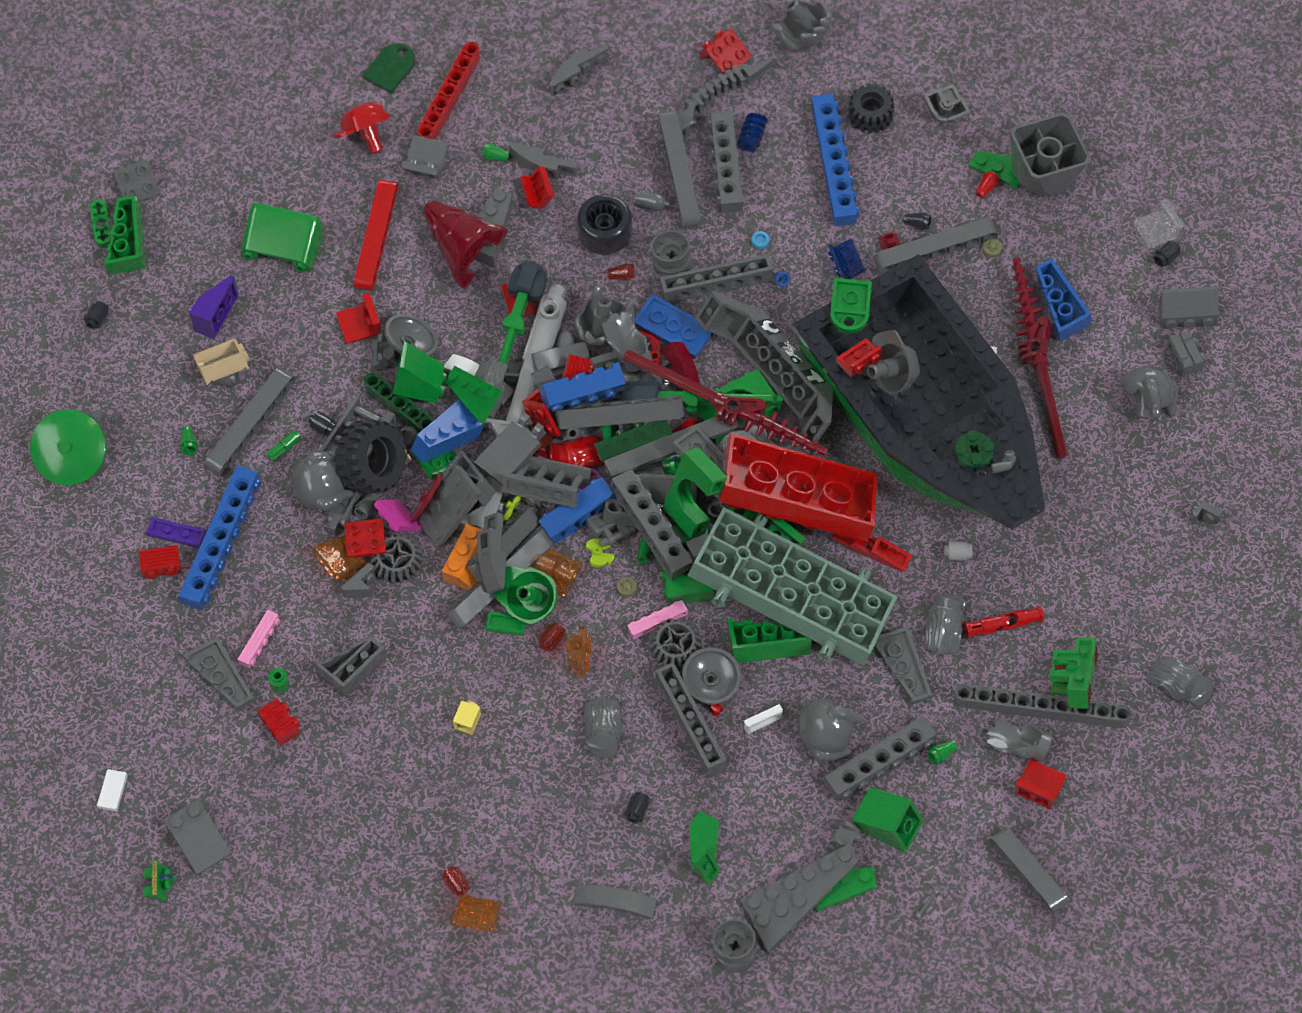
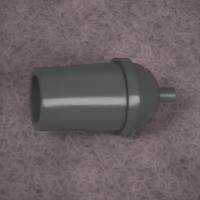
(650, 200)

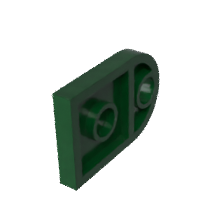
(389, 68)

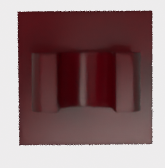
(889, 240)

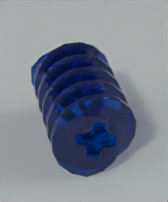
(752, 132)

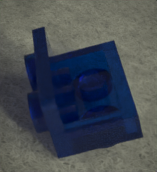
(846, 259)

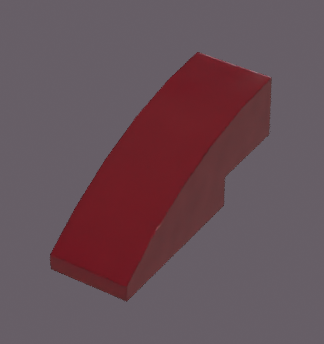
(681, 361)

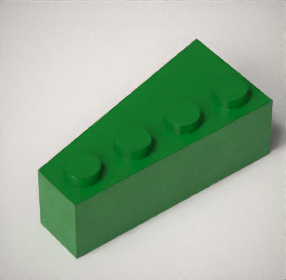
(126, 244)
(765, 641)

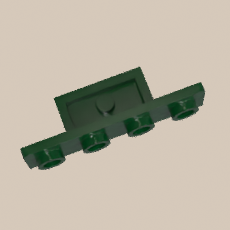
(629, 440)

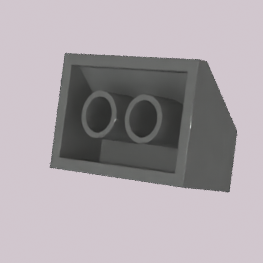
(1188, 307)
(659, 486)

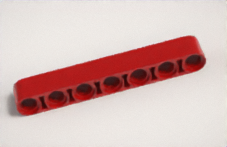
(444, 103)
(375, 234)

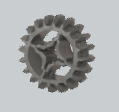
(411, 561)
(687, 634)

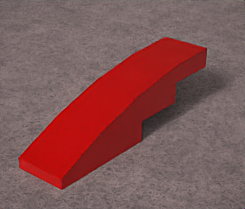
(878, 550)

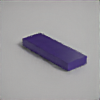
(176, 532)

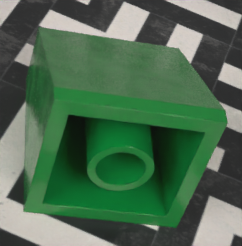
(419, 375)
(888, 818)

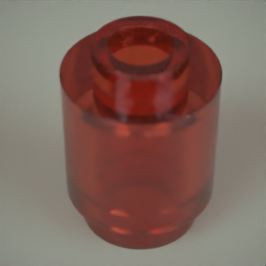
(551, 637)
(456, 881)

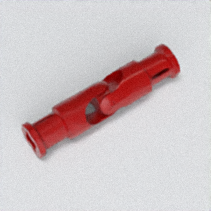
(992, 624)

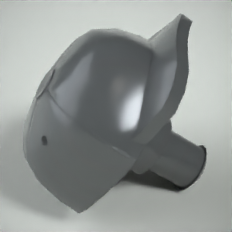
(897, 366)

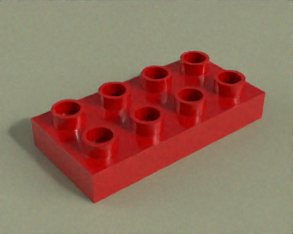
(799, 488)

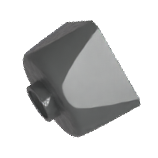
(1047, 154)

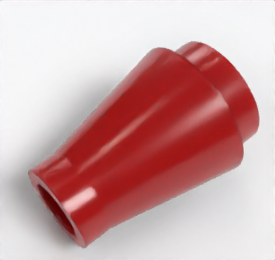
(987, 184)

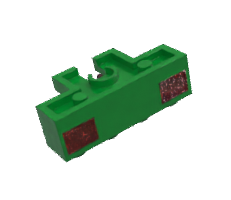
(1075, 672)

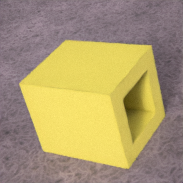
(467, 717)

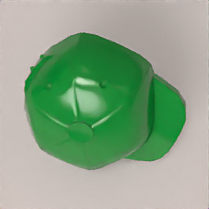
(528, 594)

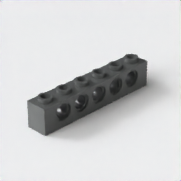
(726, 201)
(716, 278)
(671, 564)
(690, 720)
(901, 739)

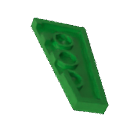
(474, 393)

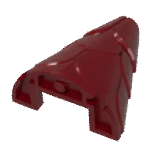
(460, 237)

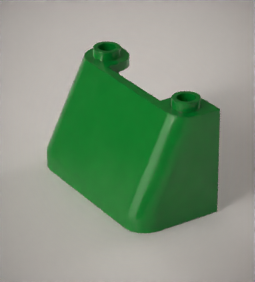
(282, 235)

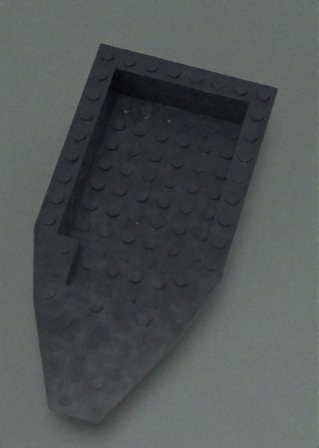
(957, 391)

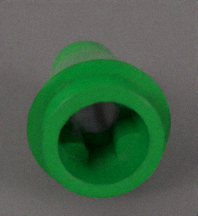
(494, 153)
(188, 442)
(939, 753)

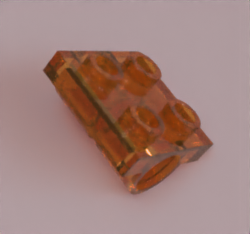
(334, 558)
(560, 569)
(578, 651)
(476, 913)

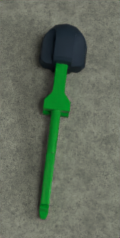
(528, 285)
(649, 389)

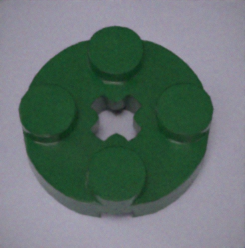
(979, 441)

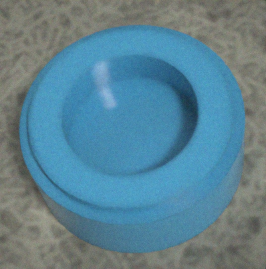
(760, 240)

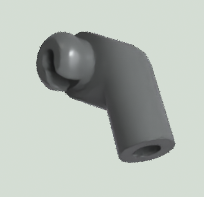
(1006, 464)

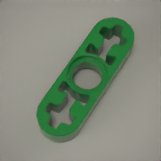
(96, 218)

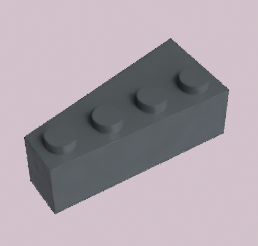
(496, 211)

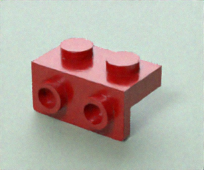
(537, 188)
(859, 357)

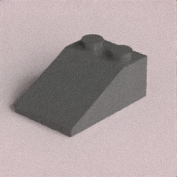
(197, 837)

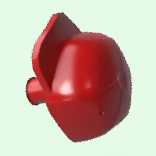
(364, 119)

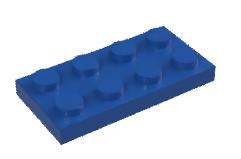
(672, 325)

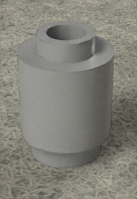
(958, 550)

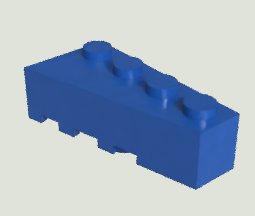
(1063, 303)
(582, 388)
(447, 432)
(565, 519)

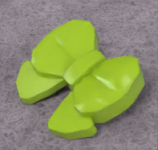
(510, 506)
(598, 558)

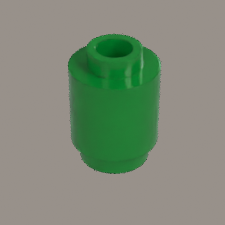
(278, 680)

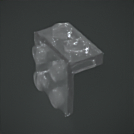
(1160, 226)

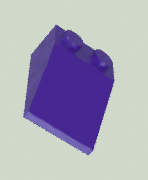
(213, 307)

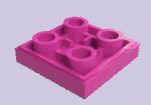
(396, 515)

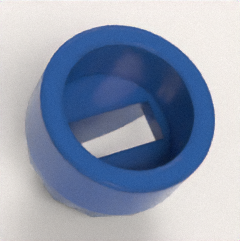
(783, 280)

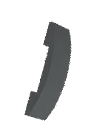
(615, 899)

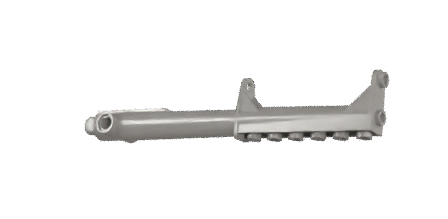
(541, 338)

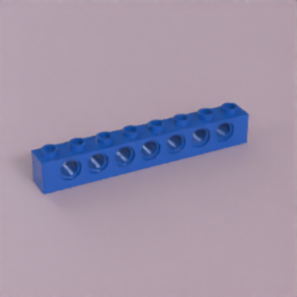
(841, 214)
(240, 479)

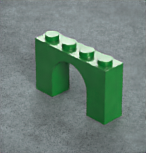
(750, 383)
(679, 502)
(682, 586)

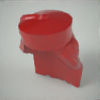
(577, 452)

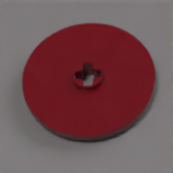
(426, 497)

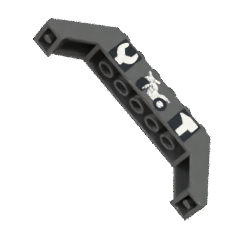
(774, 357)

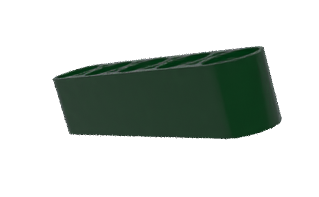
(392, 401)

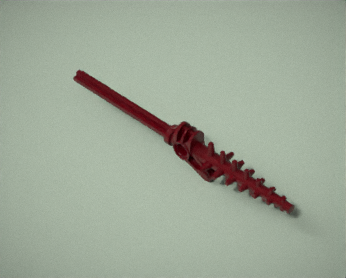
(1038, 335)
(748, 408)

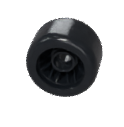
(604, 224)

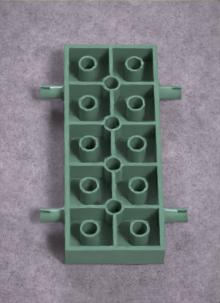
(793, 586)

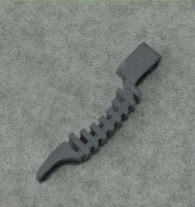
(738, 74)

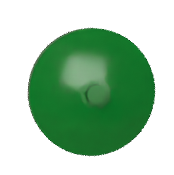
(68, 447)

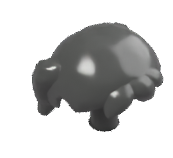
(803, 24)
(596, 311)
(1154, 391)
(318, 483)
(827, 728)

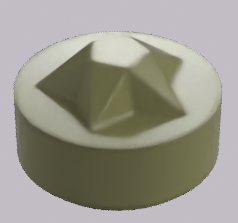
(992, 248)
(626, 587)

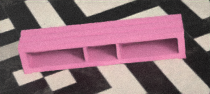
(649, 623)
(259, 639)

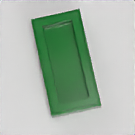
(504, 624)

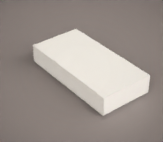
(763, 719)
(112, 790)

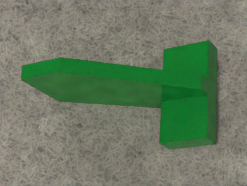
(703, 846)

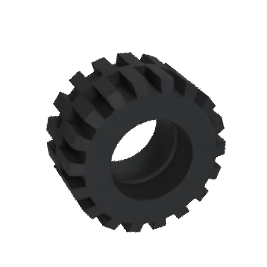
(867, 119)

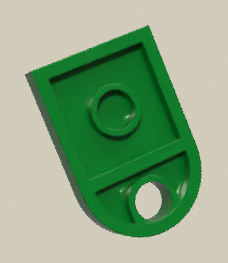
(851, 303)

